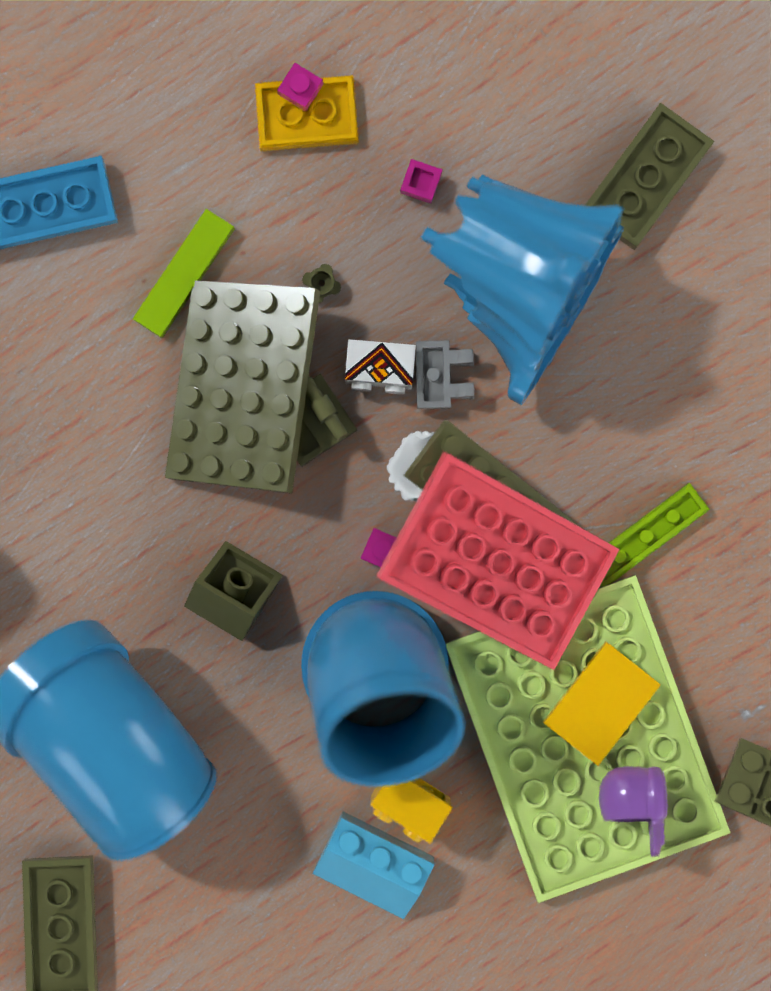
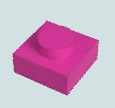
(300, 87)
(421, 181)
(377, 547)

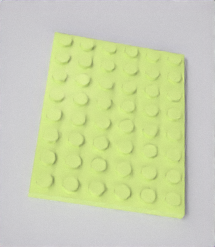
(552, 786)

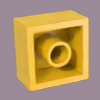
(414, 806)

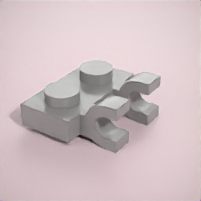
(434, 375)

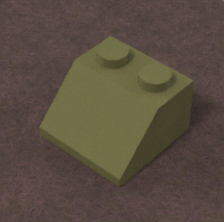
(232, 590)

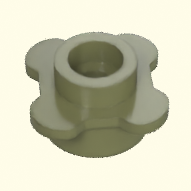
(324, 274)

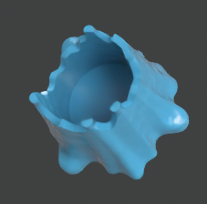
(525, 270)

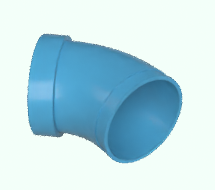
(373, 649)
(103, 740)

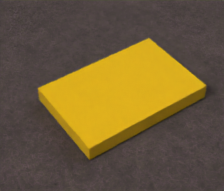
(326, 122)
(601, 703)

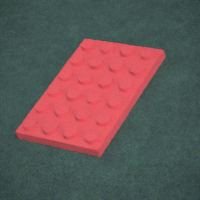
(497, 561)

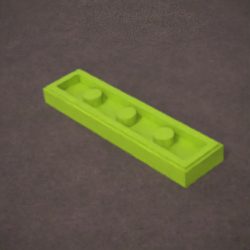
(180, 275)
(654, 530)

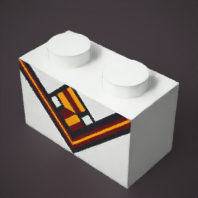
(380, 366)

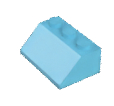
(374, 865)

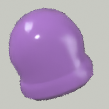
(636, 796)

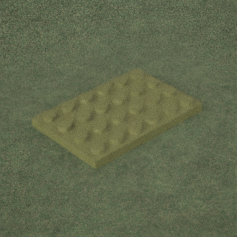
(243, 385)

